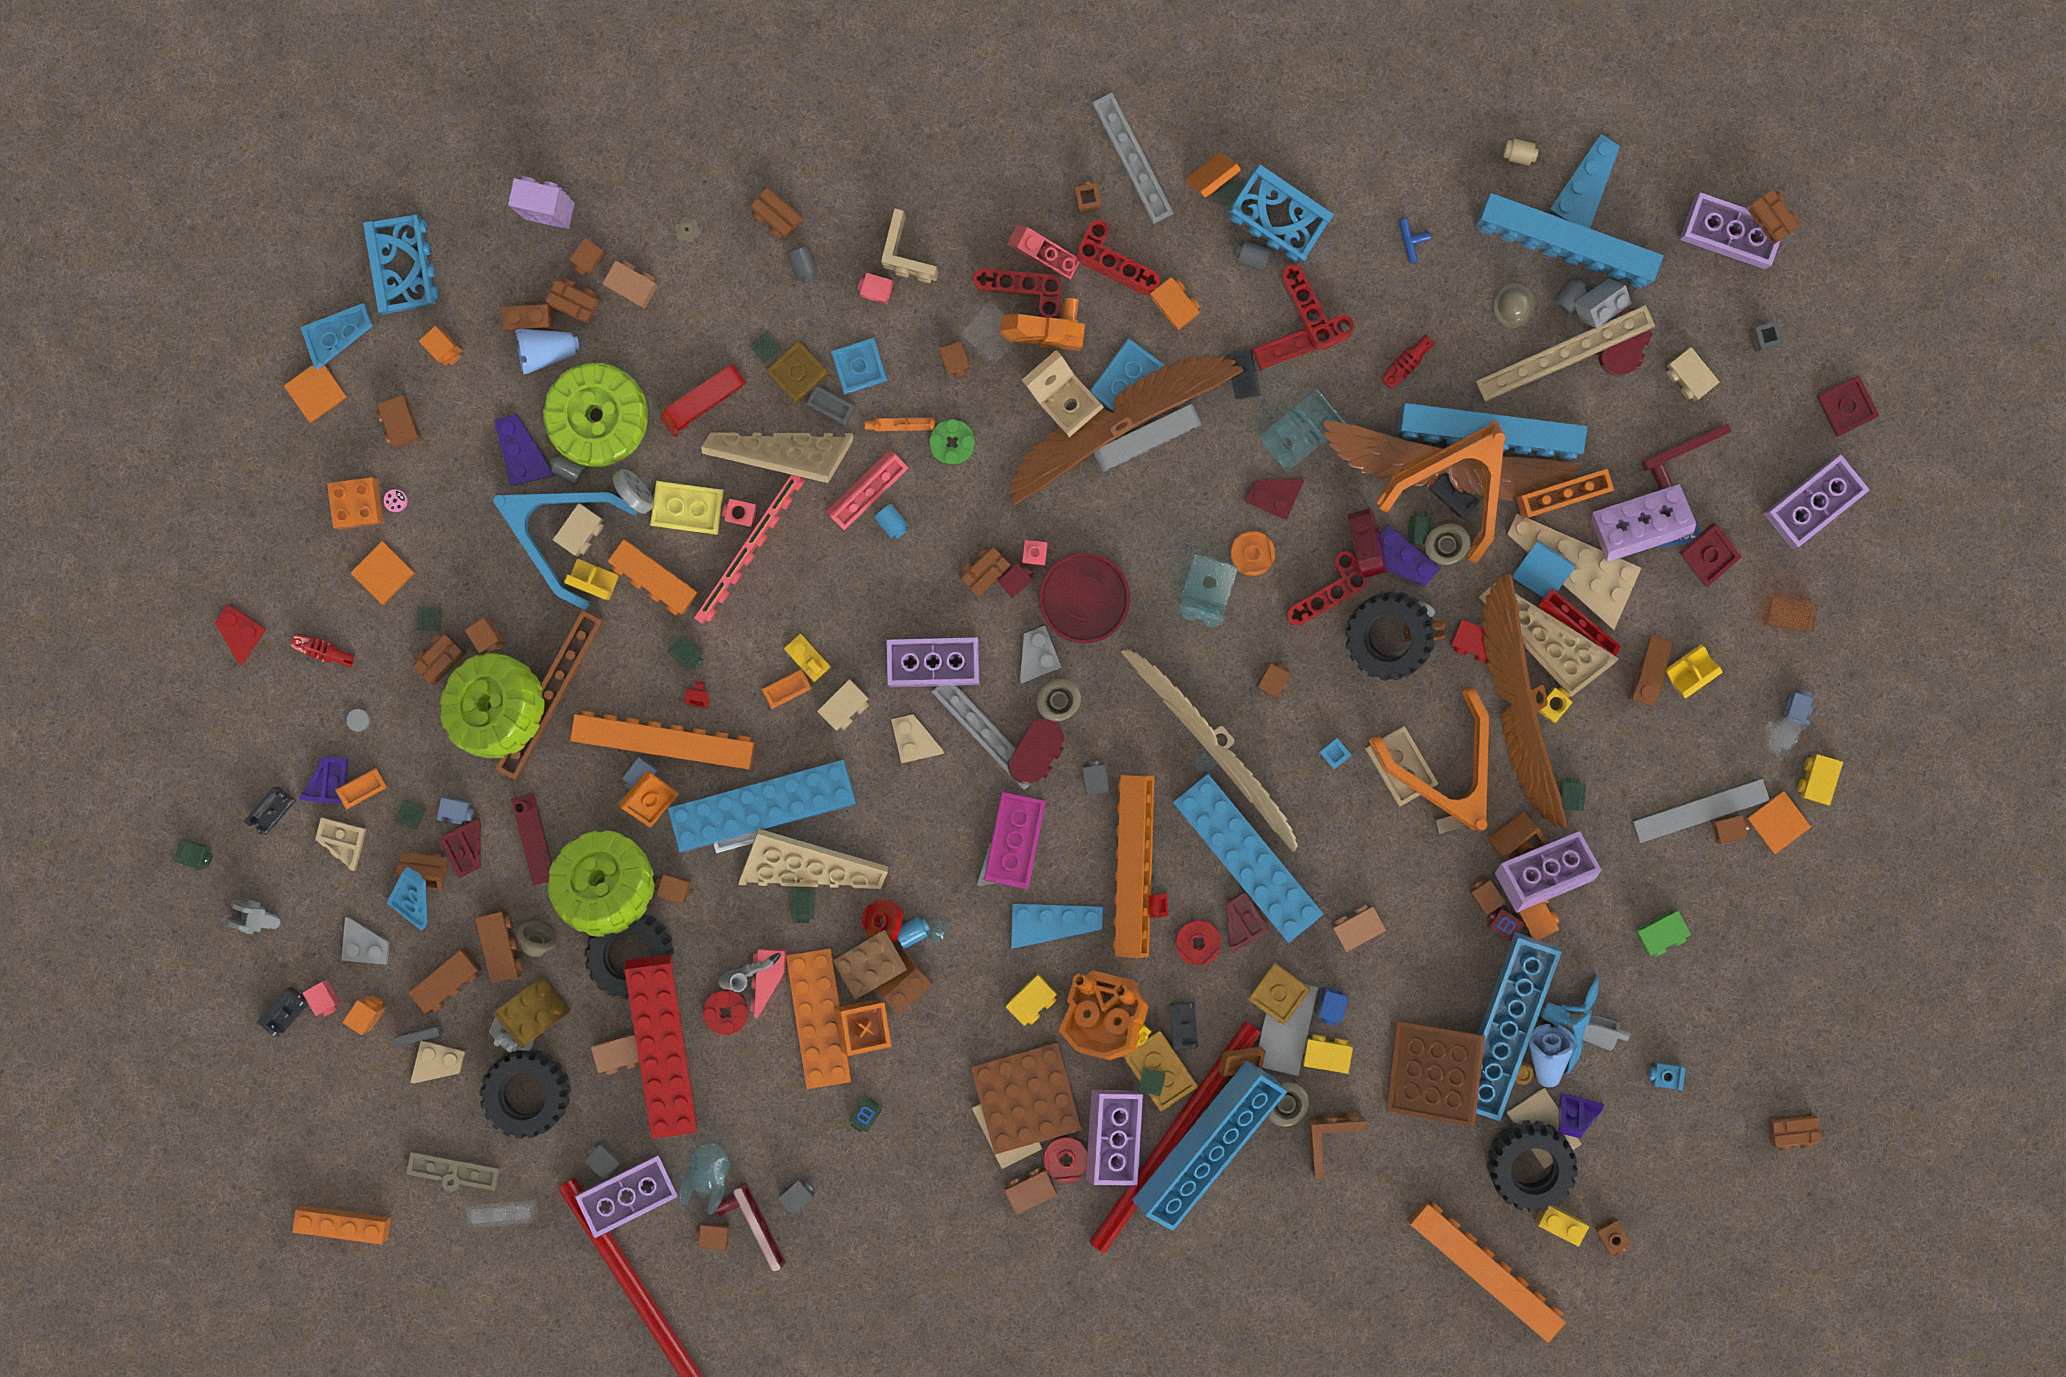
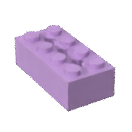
(541, 202)
(1719, 239)
(1830, 504)
(1631, 518)
(922, 651)
(1548, 871)
(1124, 1147)
(640, 1200)

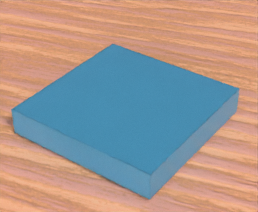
(859, 366)
(1543, 569)

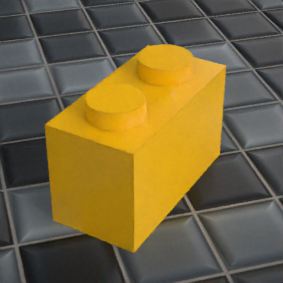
(1819, 779)
(1031, 1000)
(1327, 1054)
(1562, 1224)

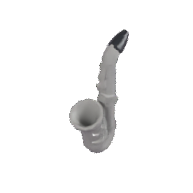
(736, 978)

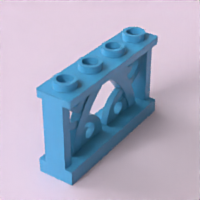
(1310, 211)
(375, 245)

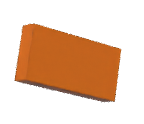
(786, 688)
(360, 788)

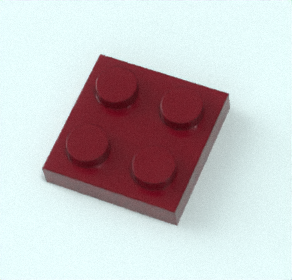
(1847, 406)
(1710, 554)

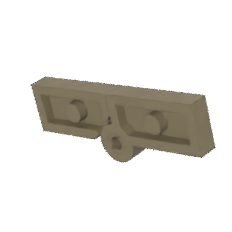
(453, 1171)

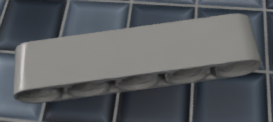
(1147, 437)

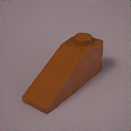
(1651, 671)

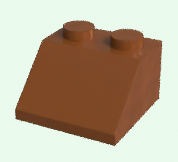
(1517, 838)
(905, 987)

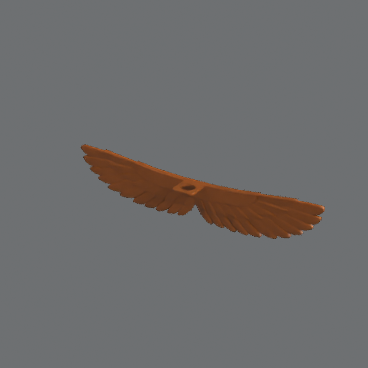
(1136, 405)
(1390, 455)
(1512, 683)

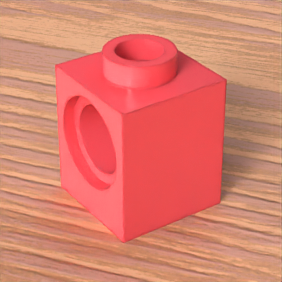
(875, 288)
(749, 516)
(1034, 552)
(322, 998)

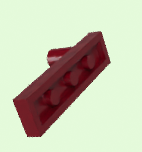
(1656, 463)
(532, 837)
(743, 1198)

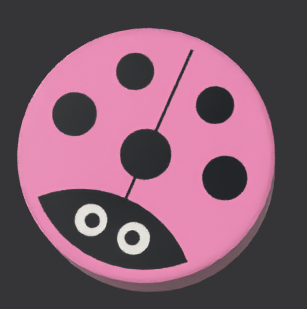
(395, 500)

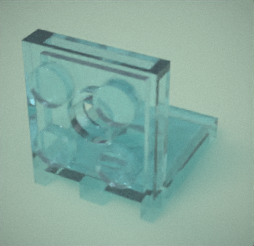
(1301, 428)
(1205, 602)

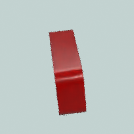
(1119, 261)
(1017, 288)
(1312, 305)
(702, 399)
(1324, 594)

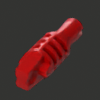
(1406, 362)
(321, 650)

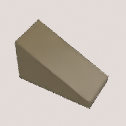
(1447, 824)

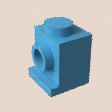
(1657, 1073)

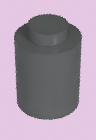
(1252, 255)
(802, 264)
(1569, 294)
(567, 469)

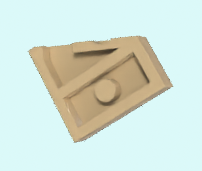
(913, 739)
(342, 840)
(436, 1061)

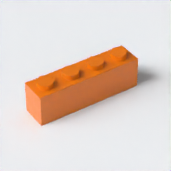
(1564, 494)
(653, 577)
(341, 1224)

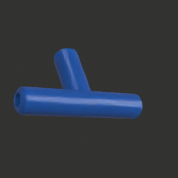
(1410, 240)

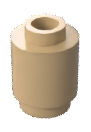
(1520, 152)

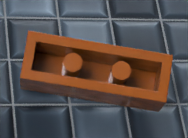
(499, 946)
(445, 981)

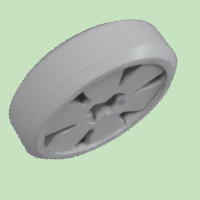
(633, 491)

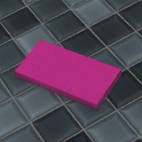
(1014, 840)

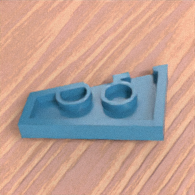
(334, 333)
(410, 898)

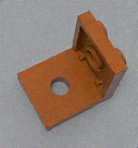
(1330, 1124)

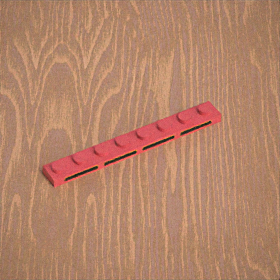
(745, 555)

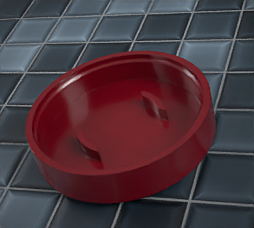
(1084, 598)

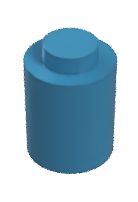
(892, 522)
(913, 931)

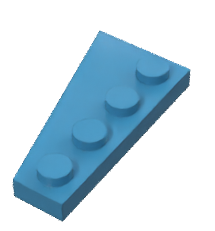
(1585, 188)
(1049, 922)

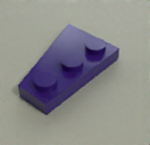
(520, 453)
(1405, 559)

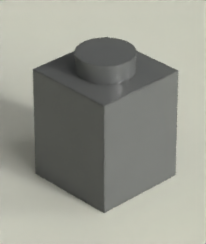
(1766, 336)
(1095, 777)
(602, 1159)
(797, 1195)

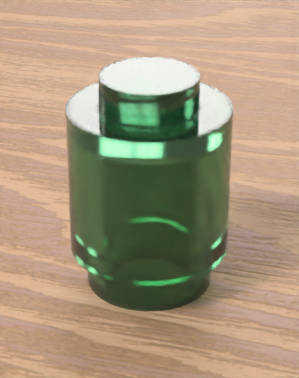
(1419, 527)

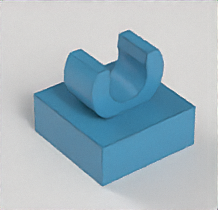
(1335, 753)

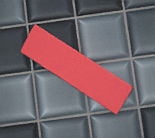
(867, 487)

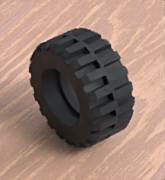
(1366, 654)
(598, 953)
(504, 1115)
(1540, 1193)

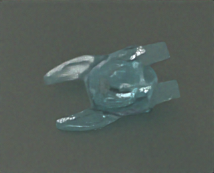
(706, 1176)

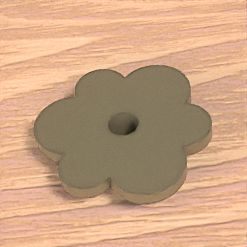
(683, 235)

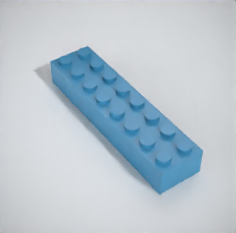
(1569, 241)
(1520, 433)
(762, 806)
(1247, 857)
(1512, 1018)
(1209, 1145)

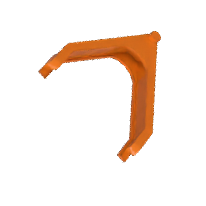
(1482, 445)
(1473, 805)

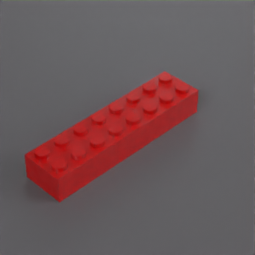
(661, 1046)

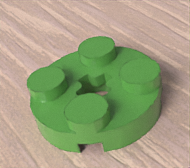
(939, 442)

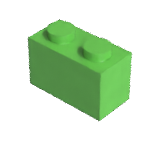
(1662, 933)

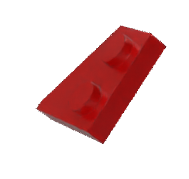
(239, 632)

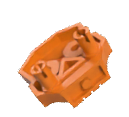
(1049, 332)
(1099, 1033)

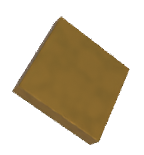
(797, 372)
(1279, 993)

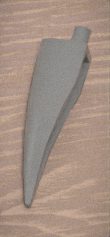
(1599, 1031)

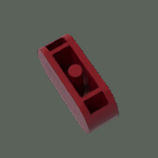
(1626, 355)
(1367, 543)
(1036, 751)

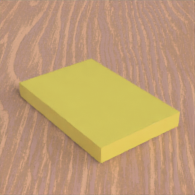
(687, 507)

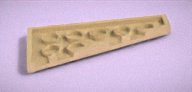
(783, 452)
(1594, 581)
(1559, 649)
(786, 860)

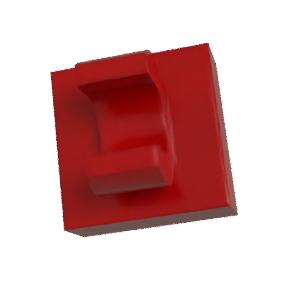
(698, 696)
(1158, 905)

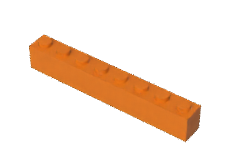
(663, 741)
(1134, 866)
(1485, 1270)

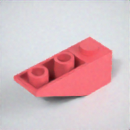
(1043, 251)
(767, 979)

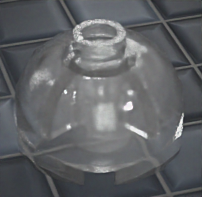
(1783, 736)

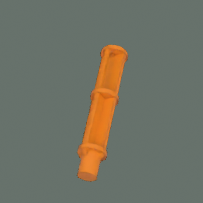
(900, 424)

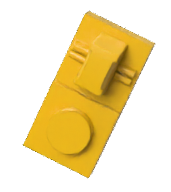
(807, 657)

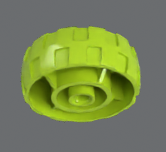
(571, 407)
(491, 705)
(601, 883)

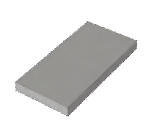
(1286, 1043)

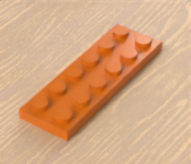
(814, 1003)

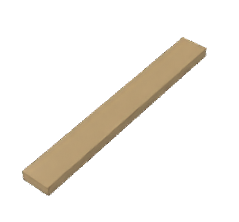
(1565, 353)

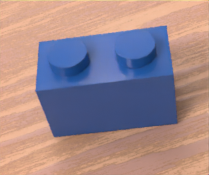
(1331, 1005)

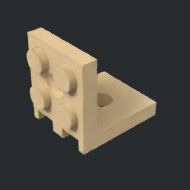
(903, 266)
(1055, 387)

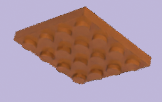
(1436, 1073)
(1025, 1098)

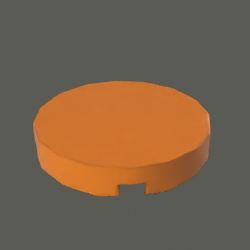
(1252, 560)

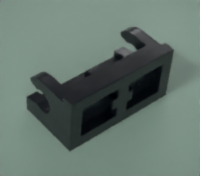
(1245, 383)
(1458, 502)
(270, 810)
(283, 1012)
(1183, 1026)

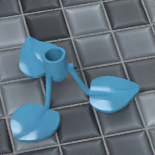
(1559, 1015)

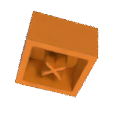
(355, 503)
(862, 1027)

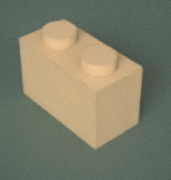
(1691, 374)
(579, 530)
(844, 705)

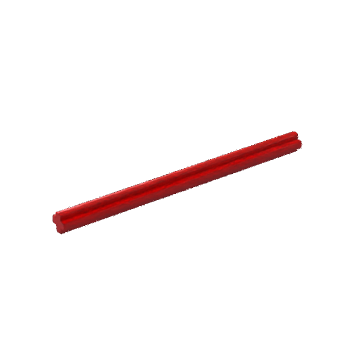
(1183, 1123)
(634, 1289)

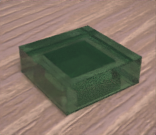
(765, 347)
(429, 619)
(410, 814)
(1151, 1082)

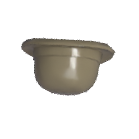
(1513, 305)
(1447, 543)
(1058, 699)
(536, 937)
(1291, 1107)

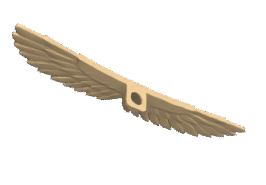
(1207, 737)

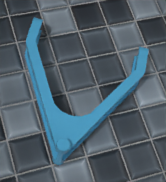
(517, 510)

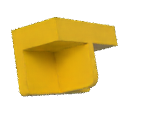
(592, 579)
(1693, 671)

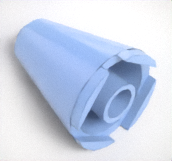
(544, 348)
(1550, 1053)

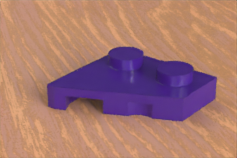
(328, 777)
(1577, 1115)

